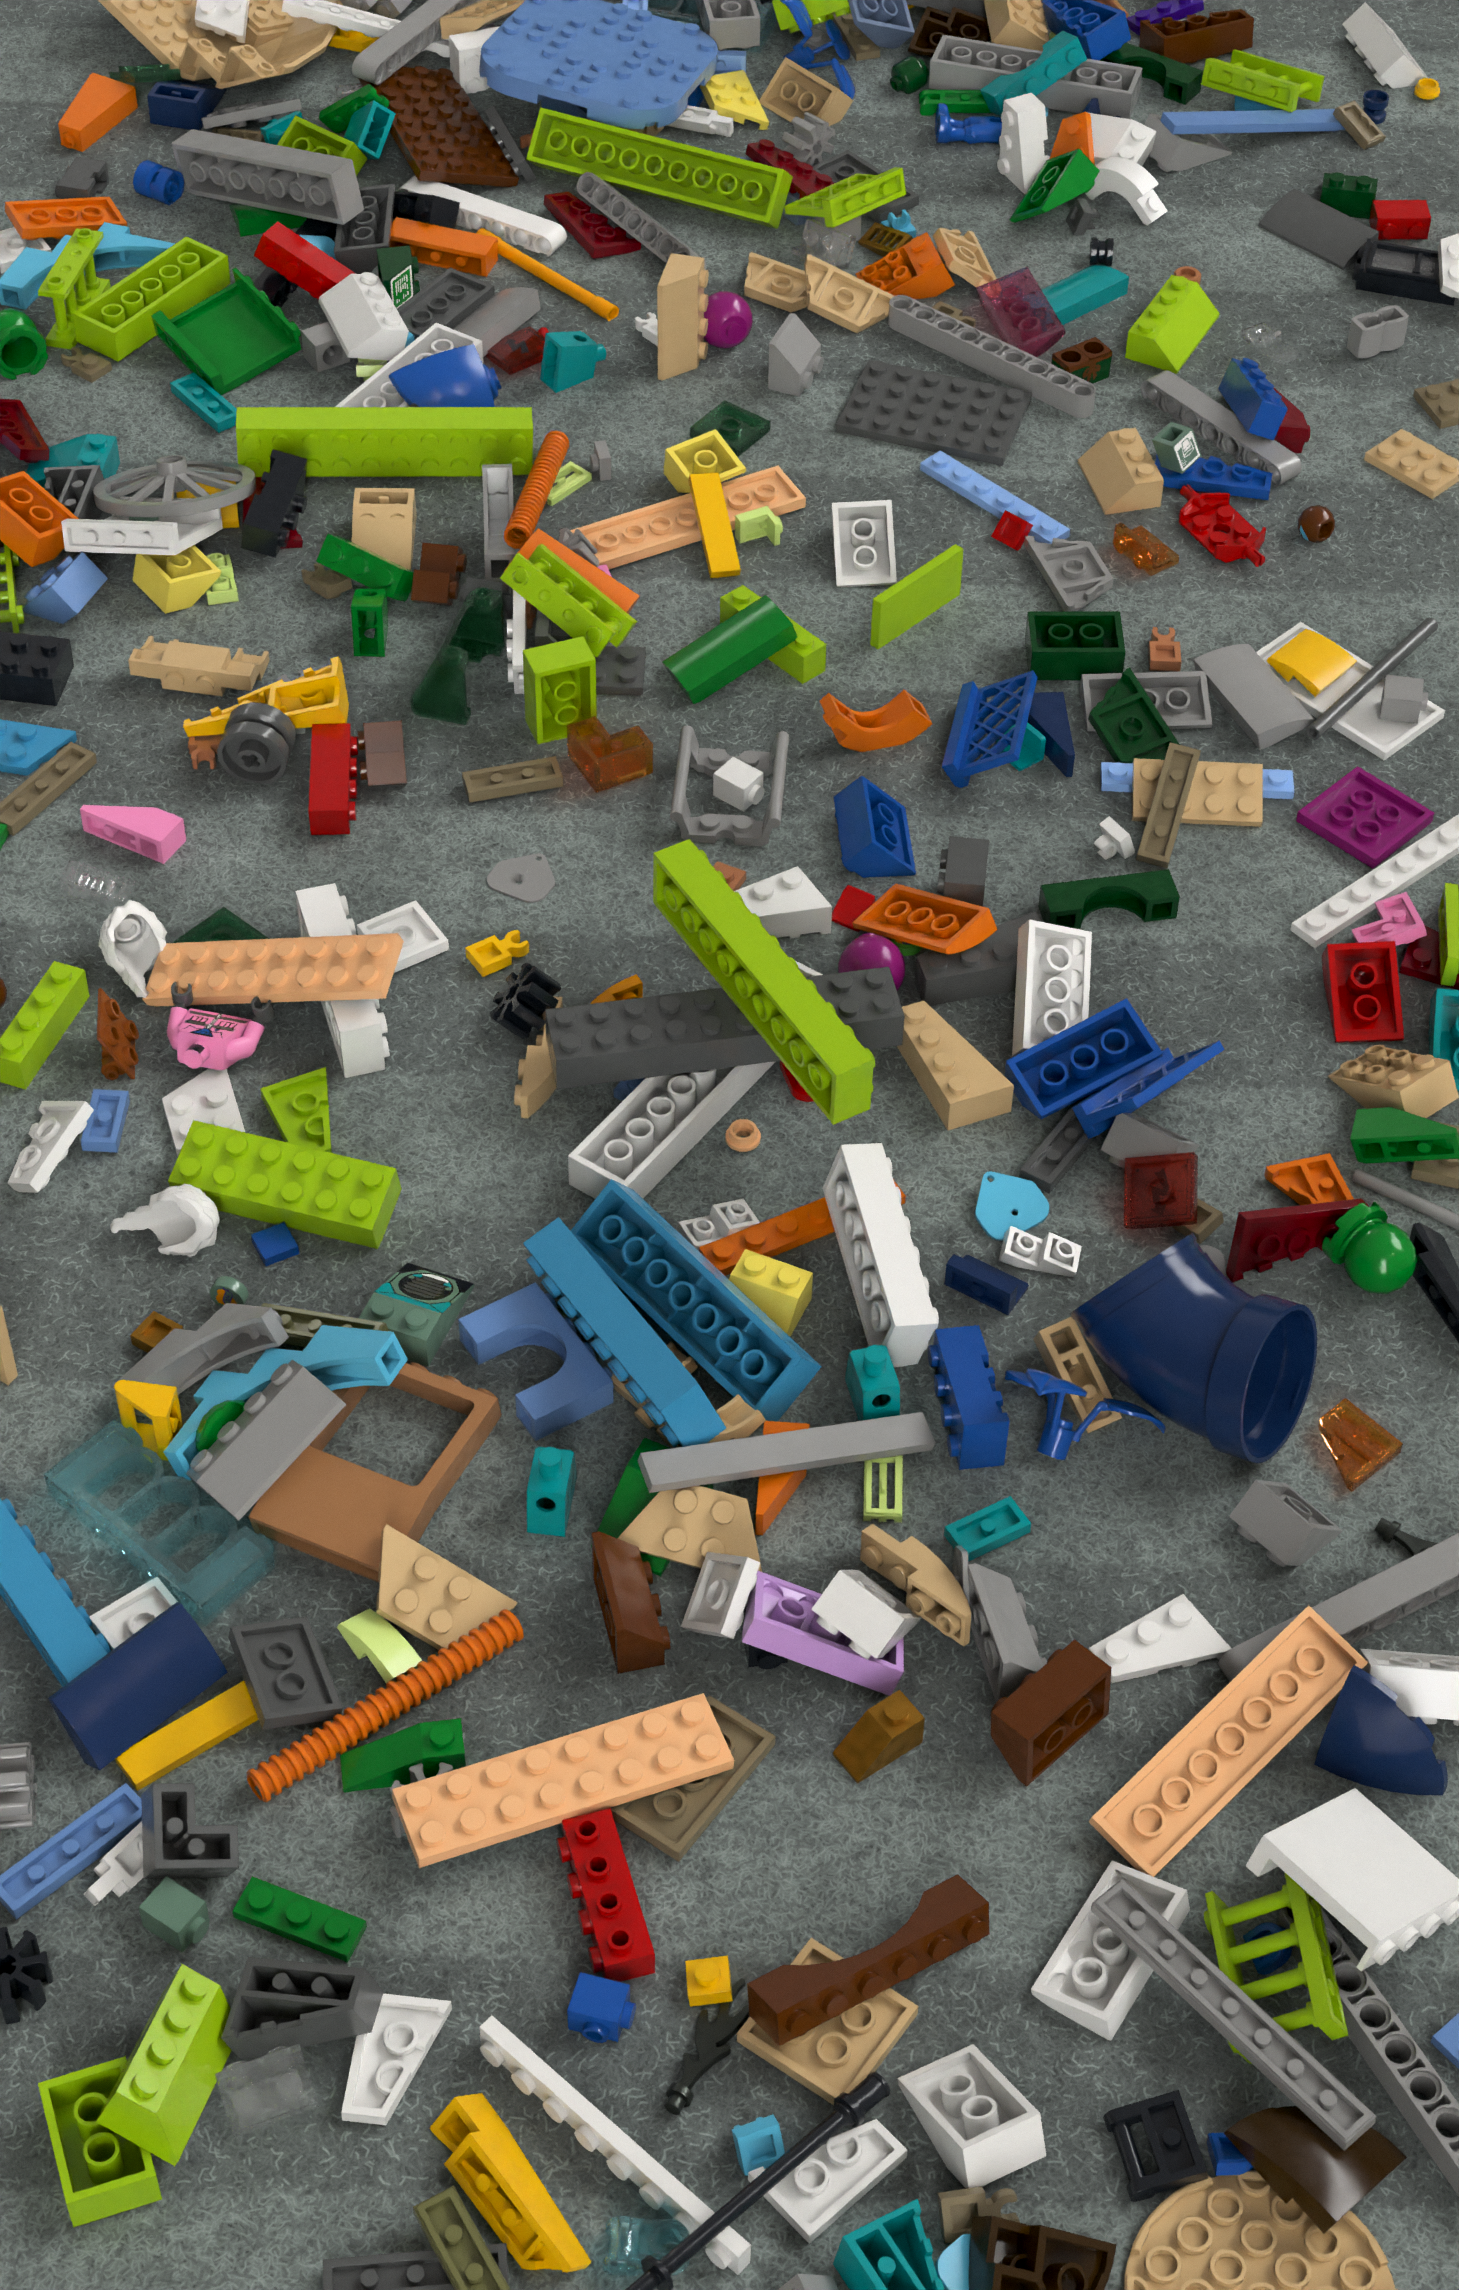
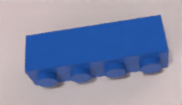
(1253, 398)

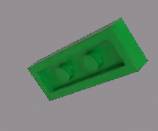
(299, 1919)

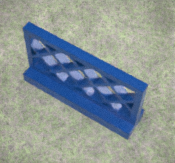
(970, 726)
(1139, 1087)

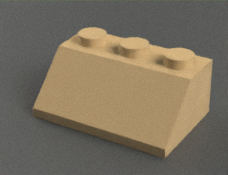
(800, 91)
(1122, 473)

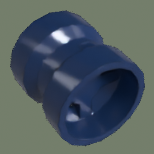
(1374, 105)

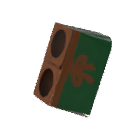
(1086, 360)

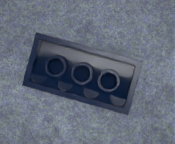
(137, 1686)

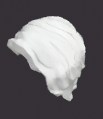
(131, 943)
(179, 1217)

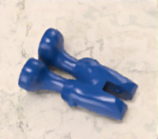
(970, 130)

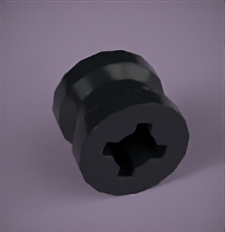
(1101, 251)

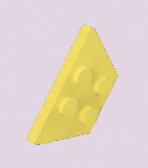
(734, 98)

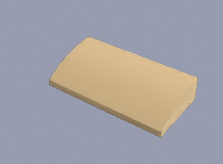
(477, 16)

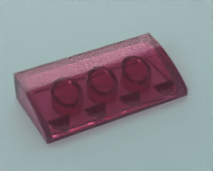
(1021, 312)

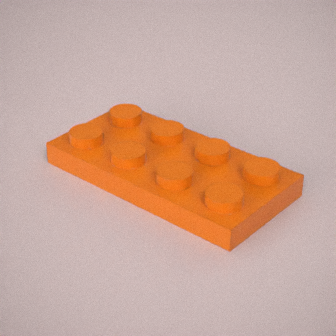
(61, 216)

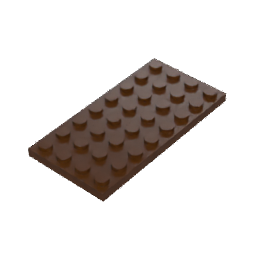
(442, 129)

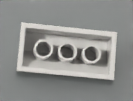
(1382, 49)
(364, 318)
(1424, 1682)

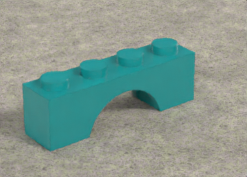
(1058, 58)

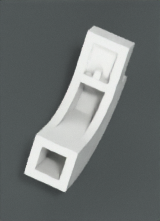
(1132, 183)

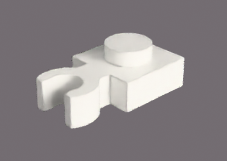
(648, 327)

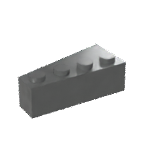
(973, 972)

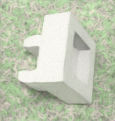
(1114, 840)

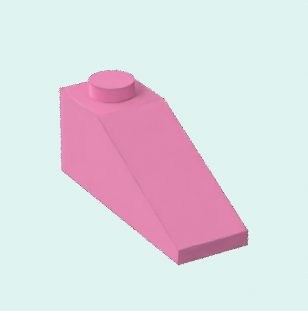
(139, 829)

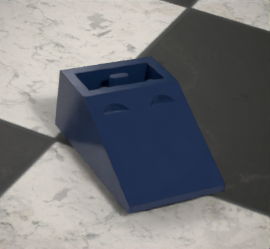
(182, 103)

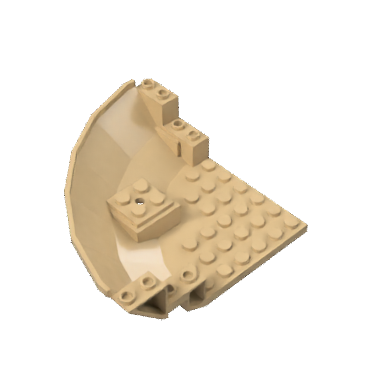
(272, 45)

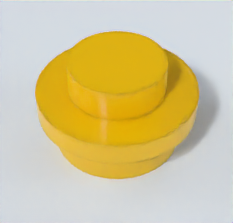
(1427, 89)

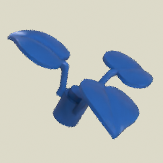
(804, 55)
(1058, 1430)

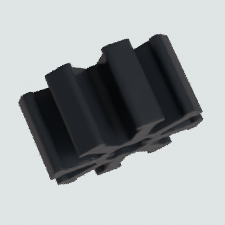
(525, 1000)
(22, 1973)

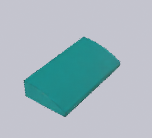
(1085, 291)

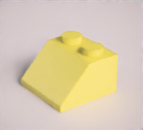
(700, 455)
(175, 580)
(774, 1287)

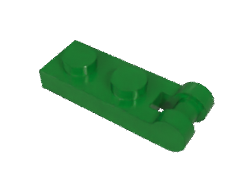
(956, 100)
(339, 114)

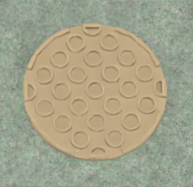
(1244, 2237)

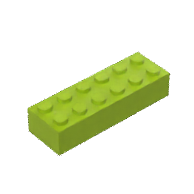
(170, 282)
(289, 1184)

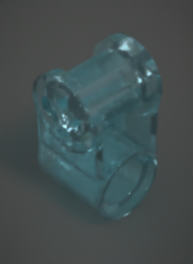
(641, 2239)

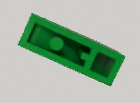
(1399, 1136)
(390, 1757)

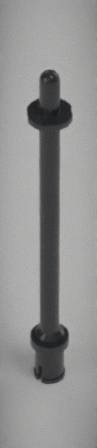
(848, 2111)

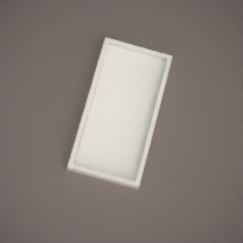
(1363, 720)

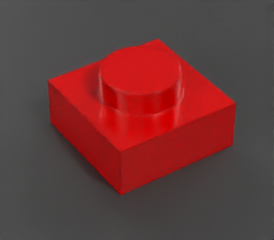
(1012, 530)

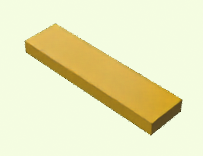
(714, 525)
(188, 1736)

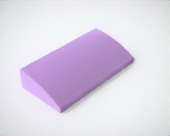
(782, 1623)

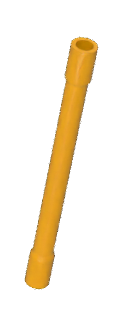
(595, 303)

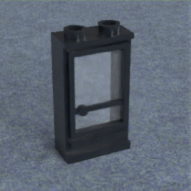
(1400, 272)

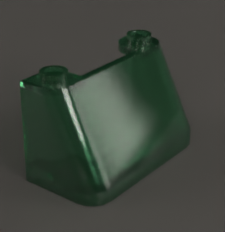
(471, 635)

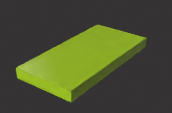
(916, 596)

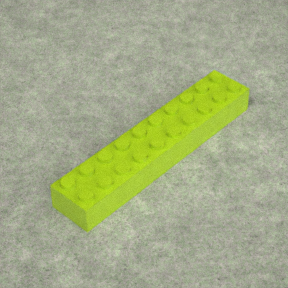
(660, 167)
(387, 439)
(763, 981)

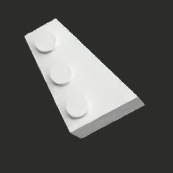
(1022, 140)

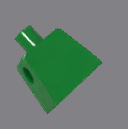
(369, 612)

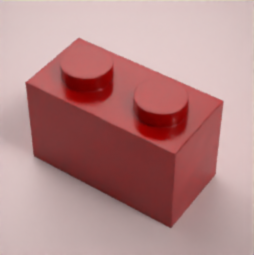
(1400, 219)

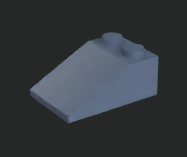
(883, 21)

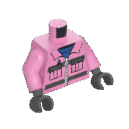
(213, 1038)

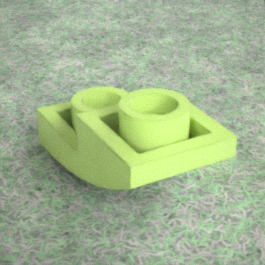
(224, 588)
(375, 1637)

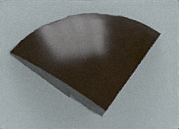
(938, 23)
(1309, 2166)
(1035, 2257)

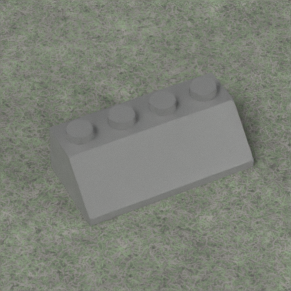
(264, 1438)

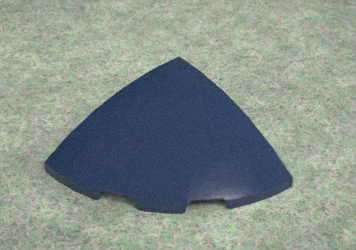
(1378, 1743)

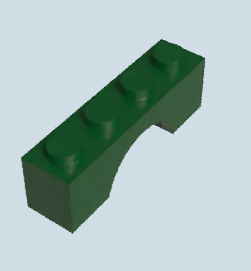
(1177, 79)
(1146, 894)

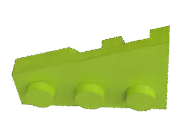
(301, 1109)

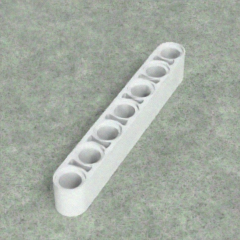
(502, 220)

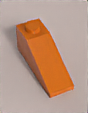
(776, 1488)

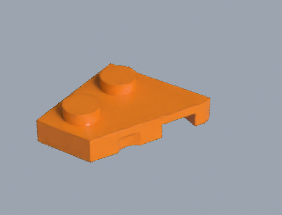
(1075, 134)
(1309, 1180)

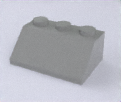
(1001, 1630)

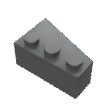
(74, 488)
(299, 2005)

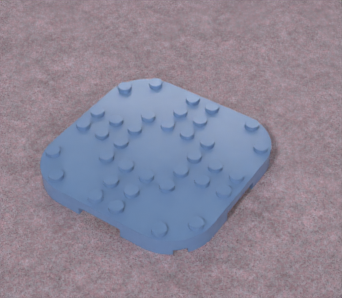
(600, 57)

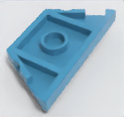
(29, 745)

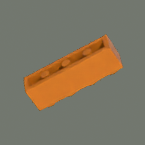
(446, 246)

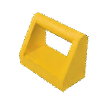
(157, 1403)

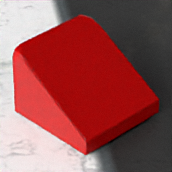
(851, 906)

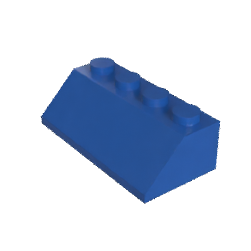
(1081, 1060)

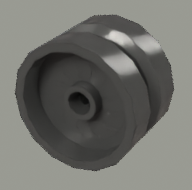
(256, 743)

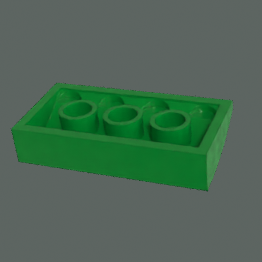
(257, 220)
(730, 649)

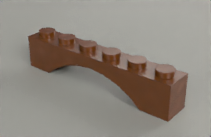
(804, 1996)

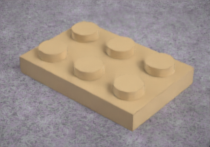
(1415, 463)

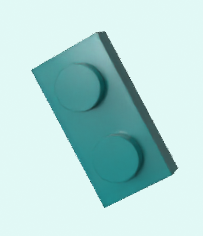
(988, 1528)

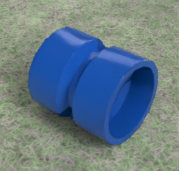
(158, 182)

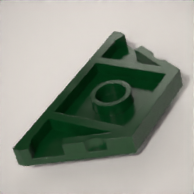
(1130, 722)

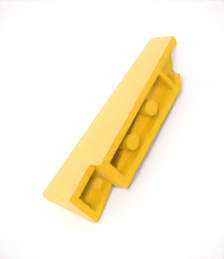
(506, 2187)

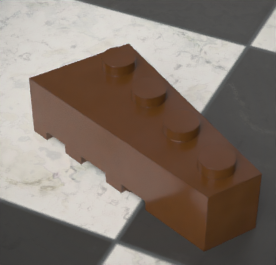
(1198, 36)

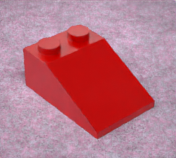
(1363, 991)

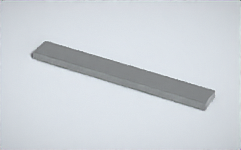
(785, 1452)
(1234, 2015)

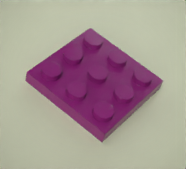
(1365, 817)

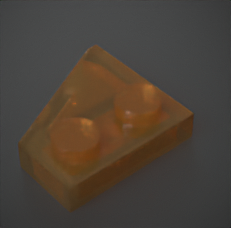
(1357, 1443)

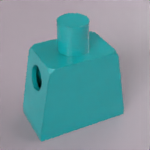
(368, 133)
(569, 359)
(870, 1375)
(551, 1477)

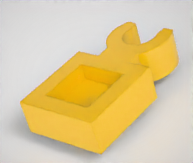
(493, 955)

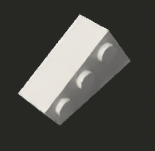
(788, 904)

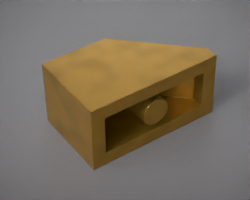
(881, 1736)

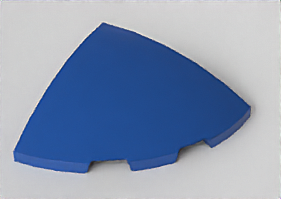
(445, 380)

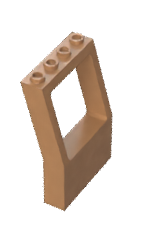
(342, 1508)

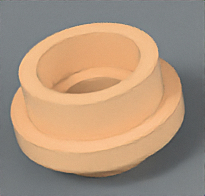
(745, 1128)

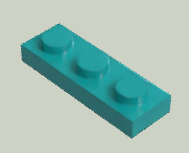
(205, 401)

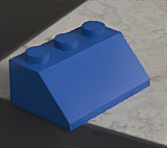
(873, 832)

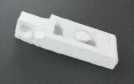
(704, 121)
(119, 1868)

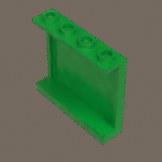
(230, 335)

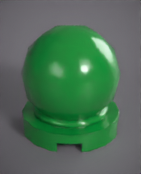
(20, 345)
(1373, 1251)

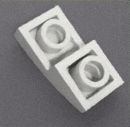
(723, 1221)
(1046, 1255)

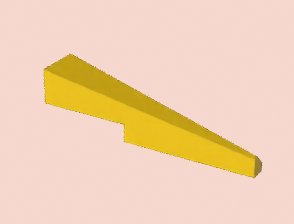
(308, 700)

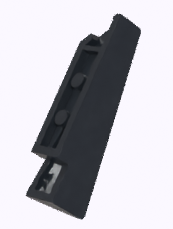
(1437, 1274)

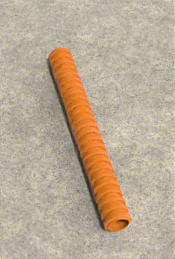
(536, 489)
(385, 1705)

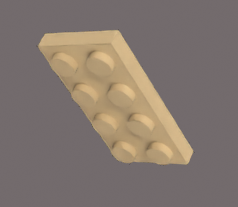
(1218, 794)

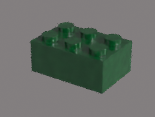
(1074, 643)

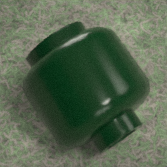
(909, 75)

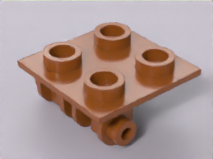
(117, 1039)

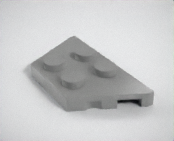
(256, 111)
(1070, 570)

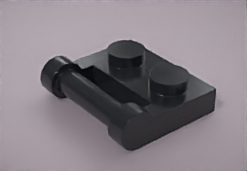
(1170, 2141)

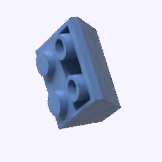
(64, 589)

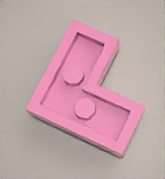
(1398, 922)

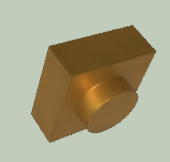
(152, 1331)

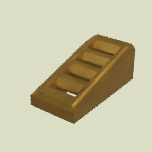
(894, 235)

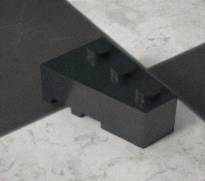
(277, 506)

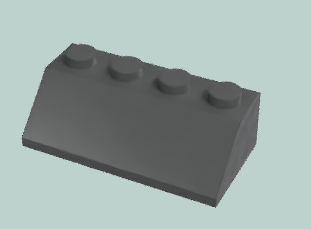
(367, 231)

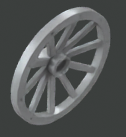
(174, 475)

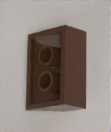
(627, 1604)
(1051, 1710)

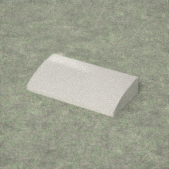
(1050, 982)
(1092, 1970)

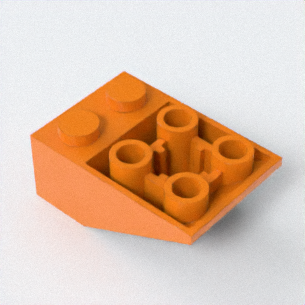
(910, 270)

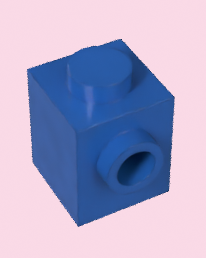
(600, 2008)

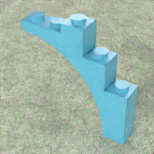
(116, 250)
(334, 1356)

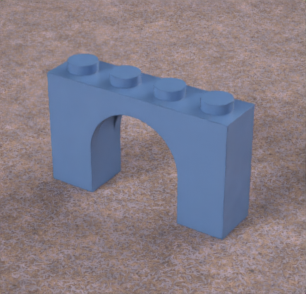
(533, 1319)

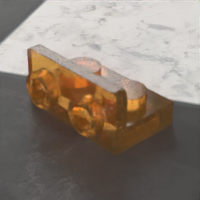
(1144, 549)

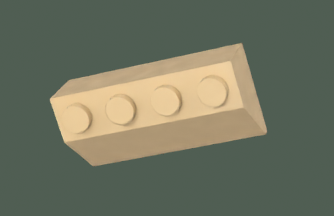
(681, 315)

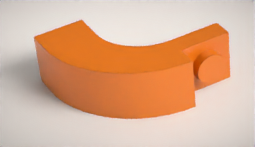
(877, 729)

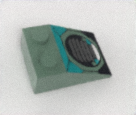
(418, 1309)

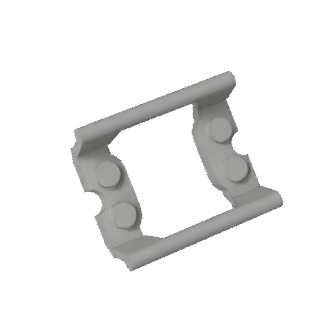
(739, 828)

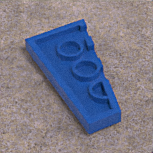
(1216, 477)

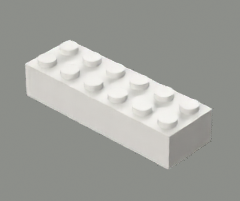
(379, 390)
(352, 1023)
(880, 1252)

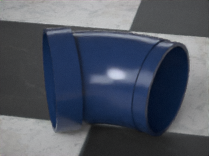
(1206, 1350)

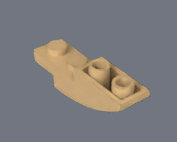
(536, 1075)
(926, 1579)

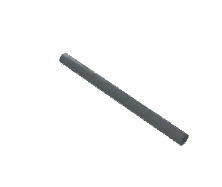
(1371, 678)

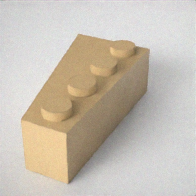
(951, 1071)

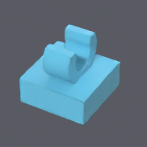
(901, 223)
(758, 2143)

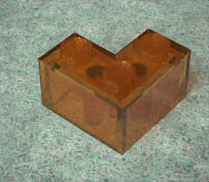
(608, 758)

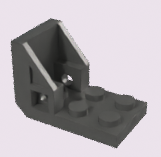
(617, 668)

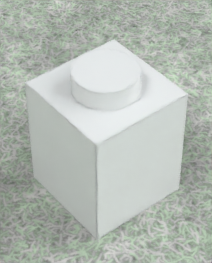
(738, 784)

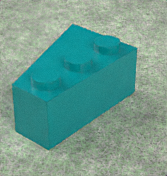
(889, 2254)

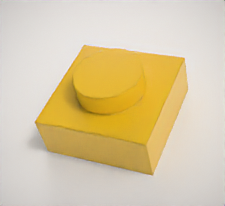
(708, 1981)

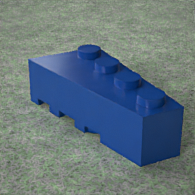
(1096, 25)
(969, 1397)

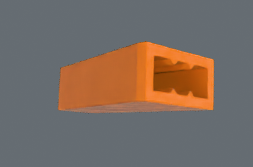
(96, 111)

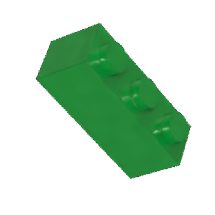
(366, 567)

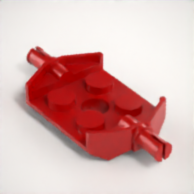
(1210, 514)

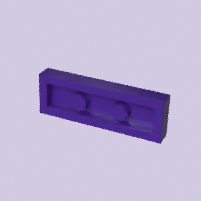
(1174, 8)

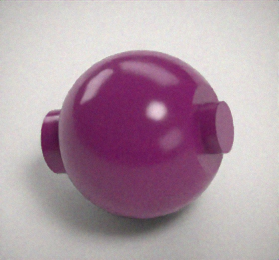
(728, 320)
(873, 952)

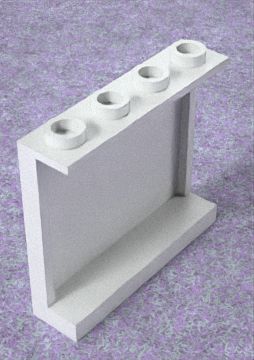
(122, 536)
(1363, 1874)

